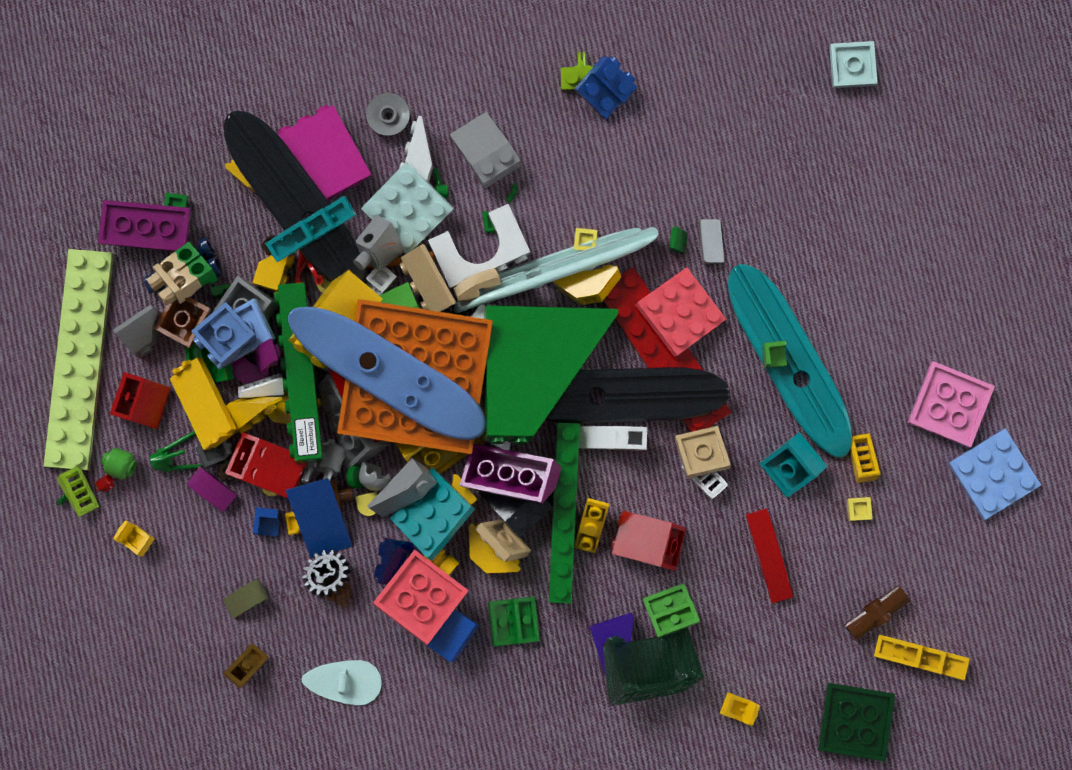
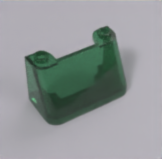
(650, 667)

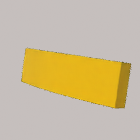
(922, 657)

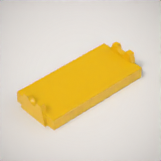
(202, 403)

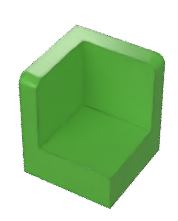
(774, 354)

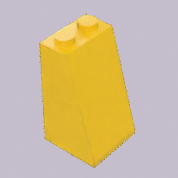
(342, 298)

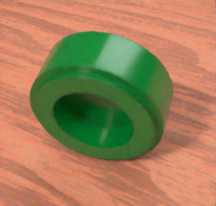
(352, 477)

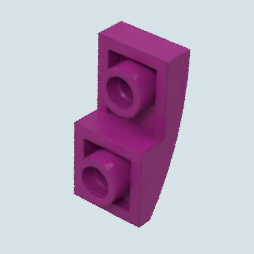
(266, 356)
(247, 371)
(211, 489)

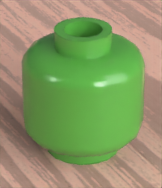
(119, 463)

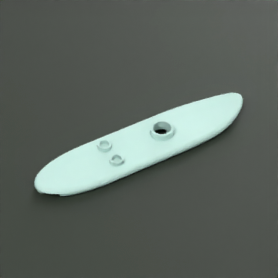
(562, 264)

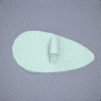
(345, 681)

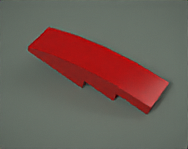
(769, 555)

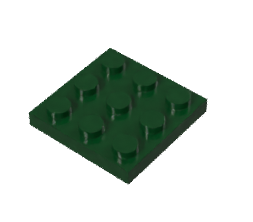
(856, 721)

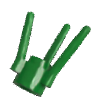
(163, 457)

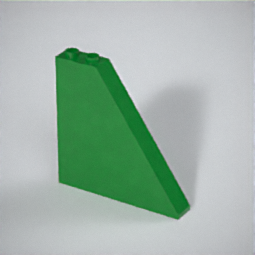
(533, 362)

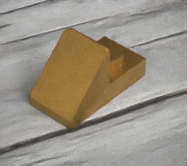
(246, 666)

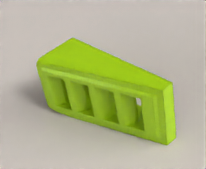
(71, 495)

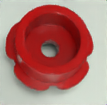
(105, 483)

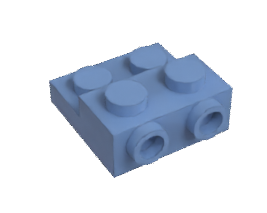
(222, 335)

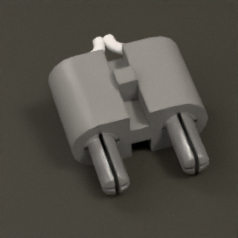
(330, 466)

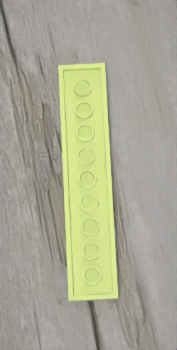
(79, 359)

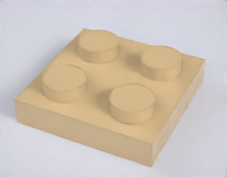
(702, 452)
(503, 540)

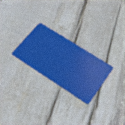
(319, 517)

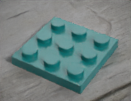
(434, 517)

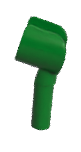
(441, 189)

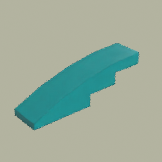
(310, 229)

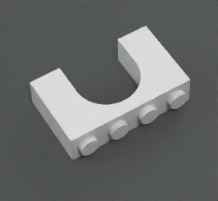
(511, 248)

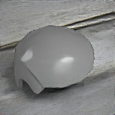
(371, 477)

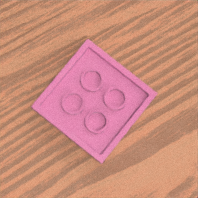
(951, 404)

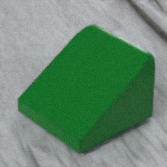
(678, 240)

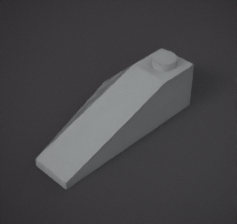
(357, 448)

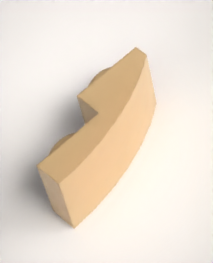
(470, 286)

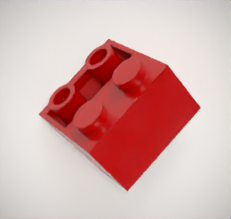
(140, 400)

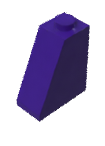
(617, 626)

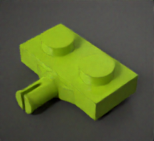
(574, 75)

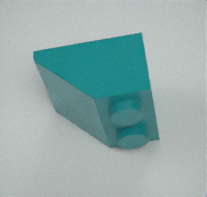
(793, 465)

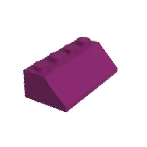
(510, 473)

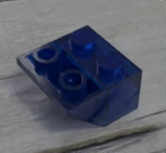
(393, 555)

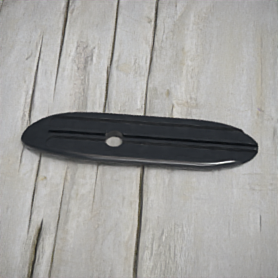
(288, 191)
(641, 395)

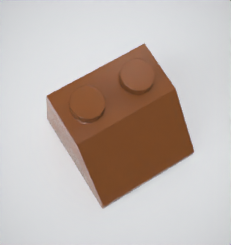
(180, 319)

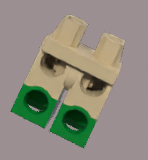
(181, 274)

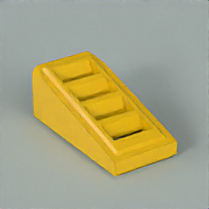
(871, 456)

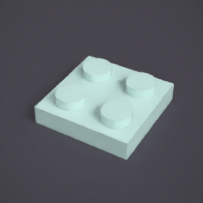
(853, 64)

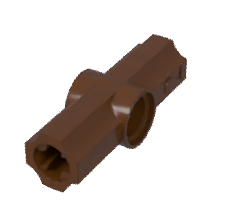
(877, 612)

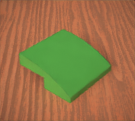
(671, 610)

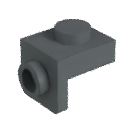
(215, 455)

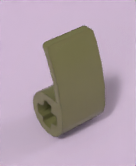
(245, 598)

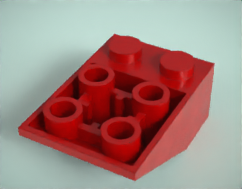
(264, 465)

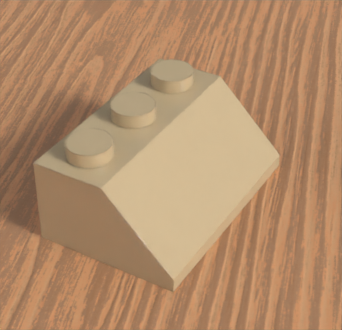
(427, 280)

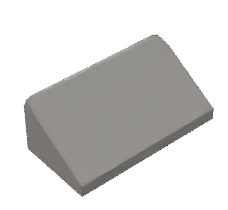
(711, 241)

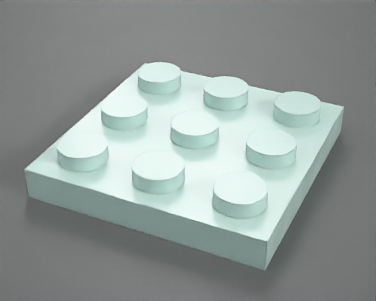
(410, 206)

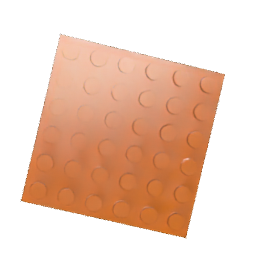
(441, 340)

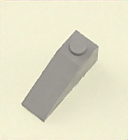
(405, 488)

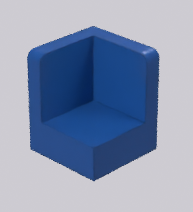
(267, 521)

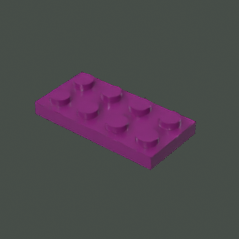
(144, 225)

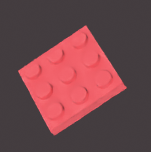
(680, 312)
(420, 597)

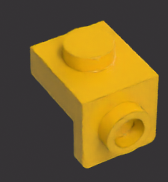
(134, 538)
(740, 709)

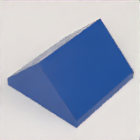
(453, 636)

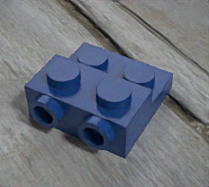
(606, 86)

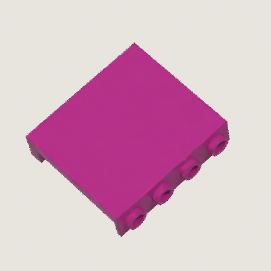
(326, 151)

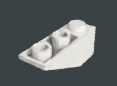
(418, 150)
(613, 438)

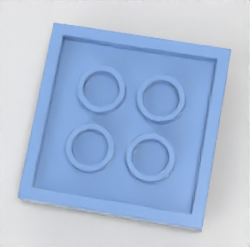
(994, 474)

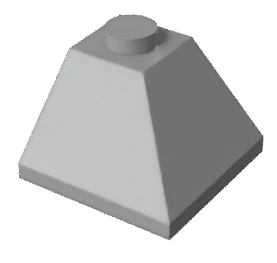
(139, 331)

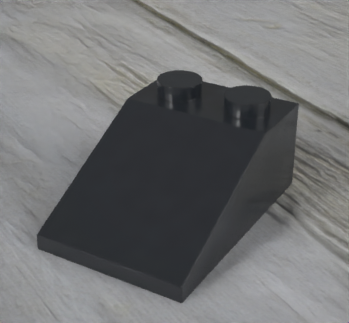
(517, 513)

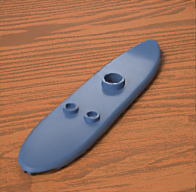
(395, 379)

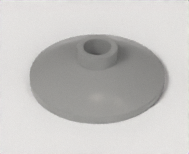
(385, 104)

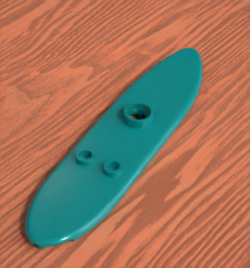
(769, 318)

